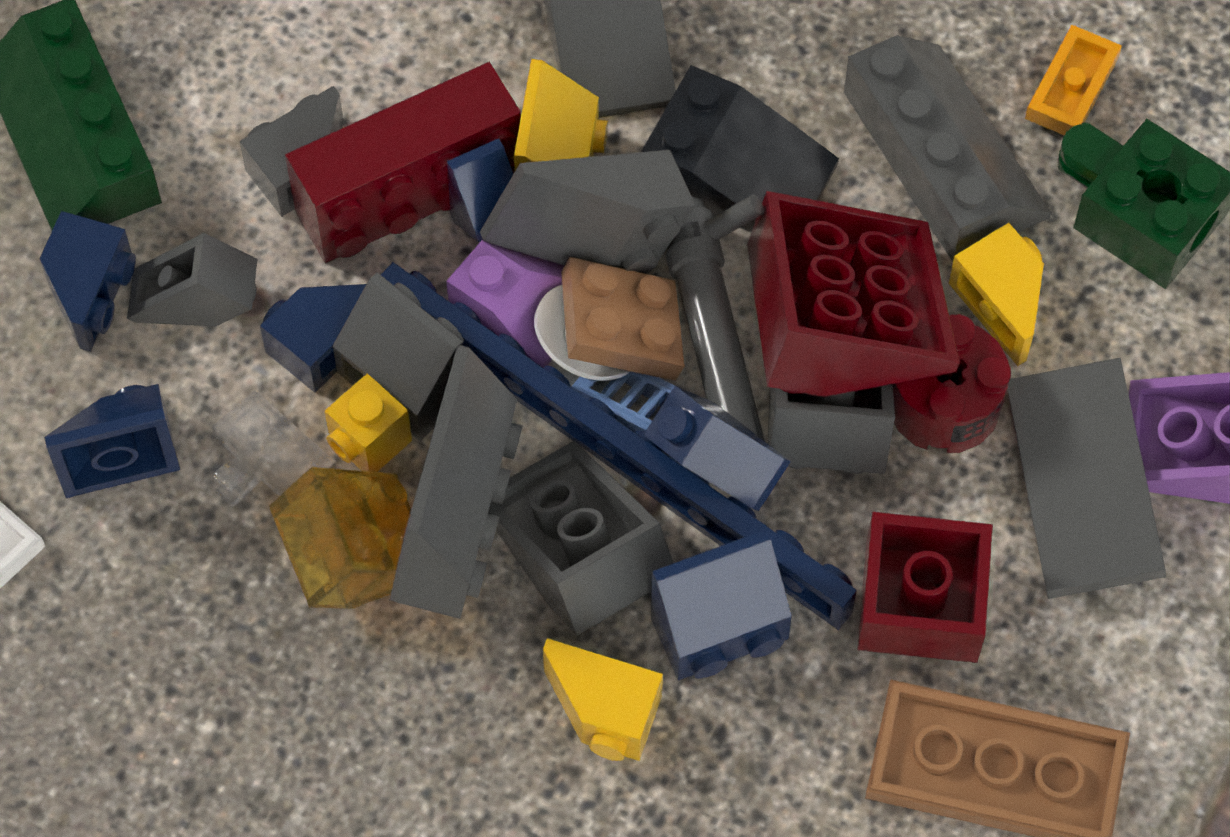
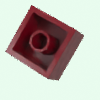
(925, 587)

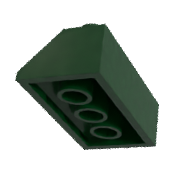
(71, 120)

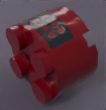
(958, 406)

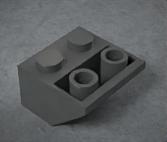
(399, 349)

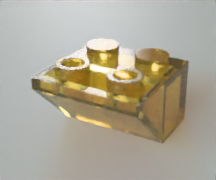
(343, 534)

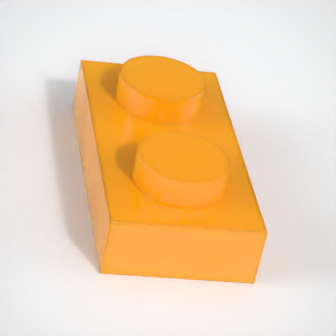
(1073, 80)

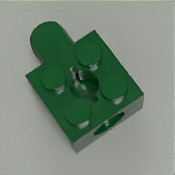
(1123, 201)

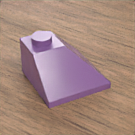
(505, 292)

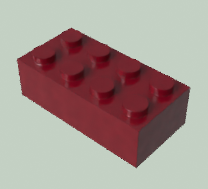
(393, 164)

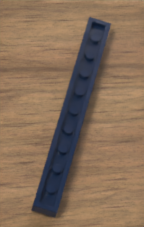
(632, 455)

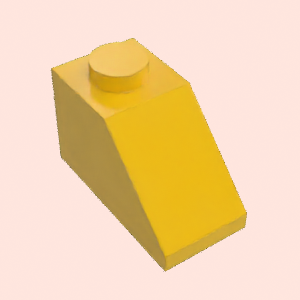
(1002, 287)
(604, 698)

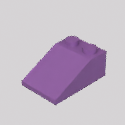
(1184, 434)

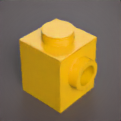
(367, 425)

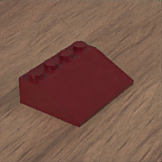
(846, 298)

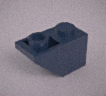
(84, 270)

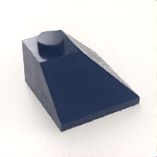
(114, 442)

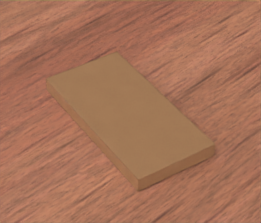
(996, 764)

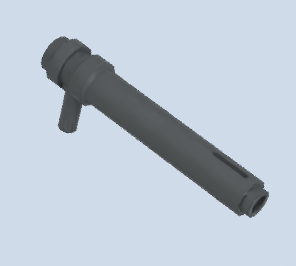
(696, 264)

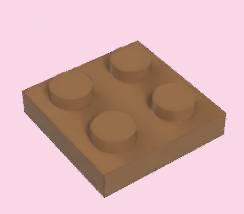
(622, 319)

